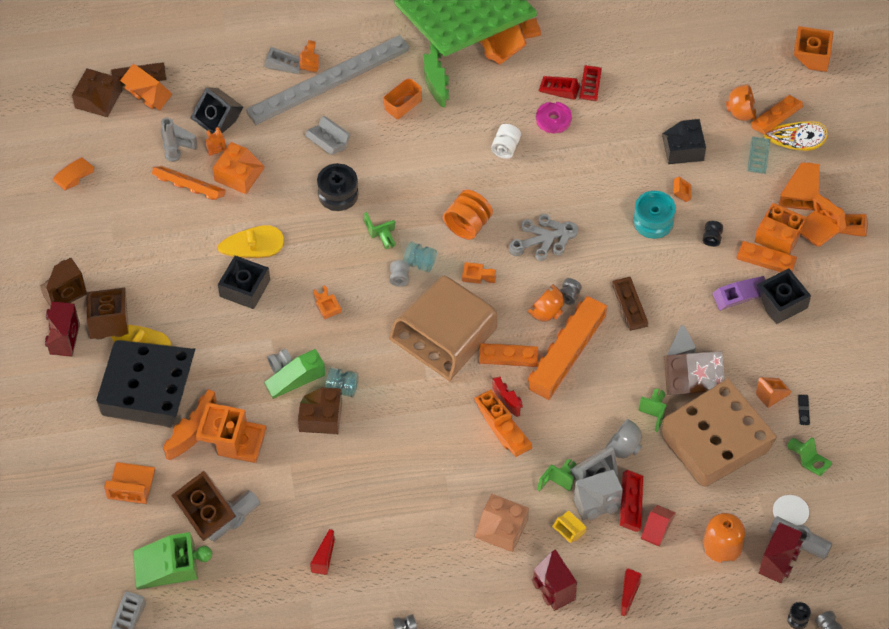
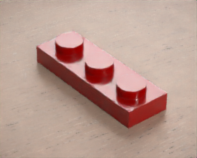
(631, 500)

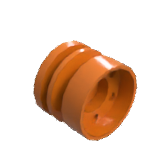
(468, 214)

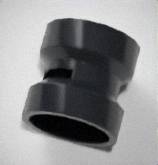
(712, 234)
(800, 611)

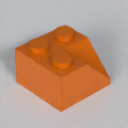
(813, 47)
(145, 86)
(237, 168)

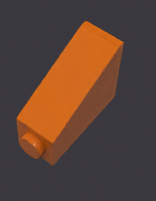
(801, 187)

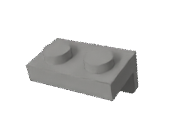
(329, 136)

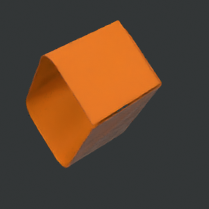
(401, 92)

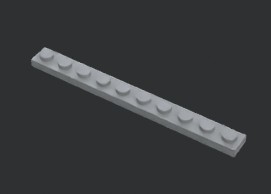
(327, 80)

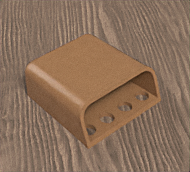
(447, 323)
(713, 437)

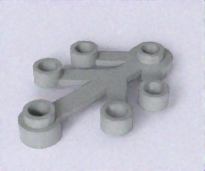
(544, 236)

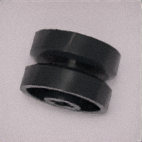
(337, 187)

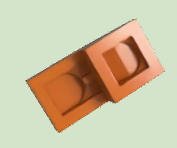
(71, 174)

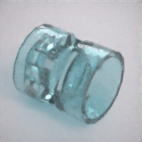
(420, 257)
(346, 381)

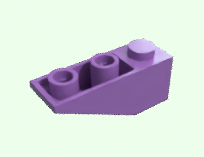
(737, 293)

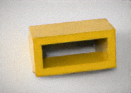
(569, 527)

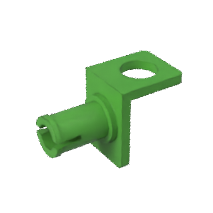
(381, 230)
(654, 406)
(809, 455)
(559, 476)

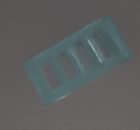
(759, 142)

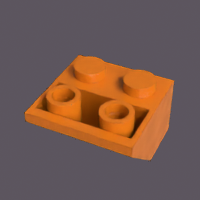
(780, 229)

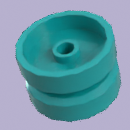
(654, 214)

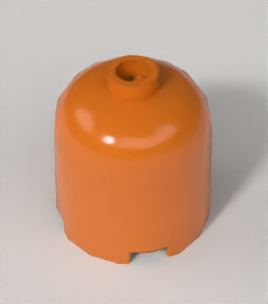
(724, 537)

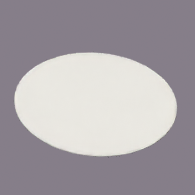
(791, 509)

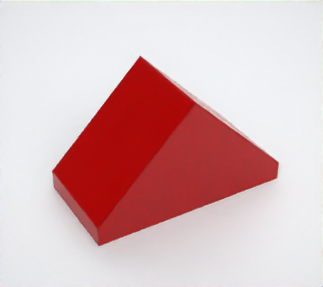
(657, 525)

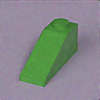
(296, 374)

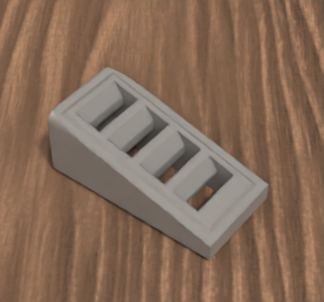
(274, 57)
(184, 137)
(128, 598)

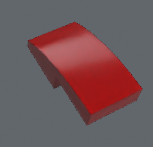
(507, 397)

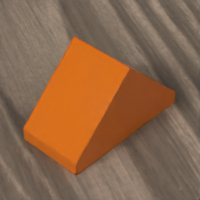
(771, 390)

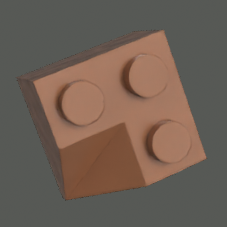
(502, 522)

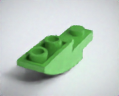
(435, 76)

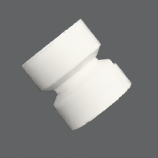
(506, 141)

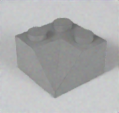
(598, 495)

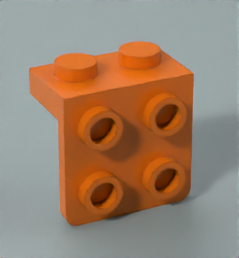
(504, 44)
(823, 222)

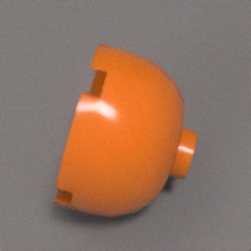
(741, 103)
(548, 305)

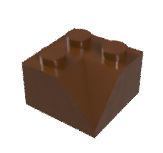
(97, 92)
(64, 284)
(321, 411)

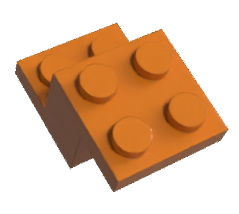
(231, 432)

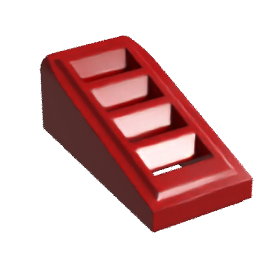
(594, 71)
(569, 91)
(322, 558)
(631, 584)

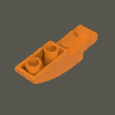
(501, 423)
(185, 432)

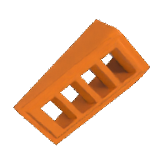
(859, 225)

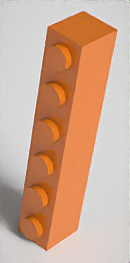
(567, 347)

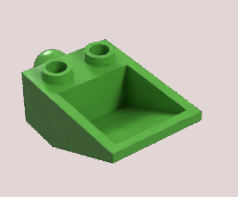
(166, 561)

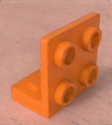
(130, 483)

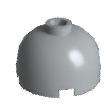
(626, 440)

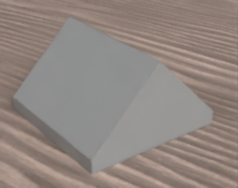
(596, 464)

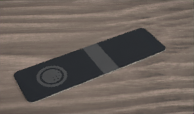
(803, 402)

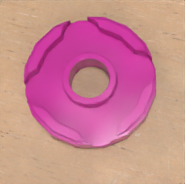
(553, 125)

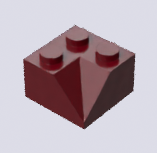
(63, 328)
(780, 553)
(555, 581)

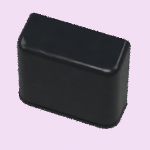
(144, 382)

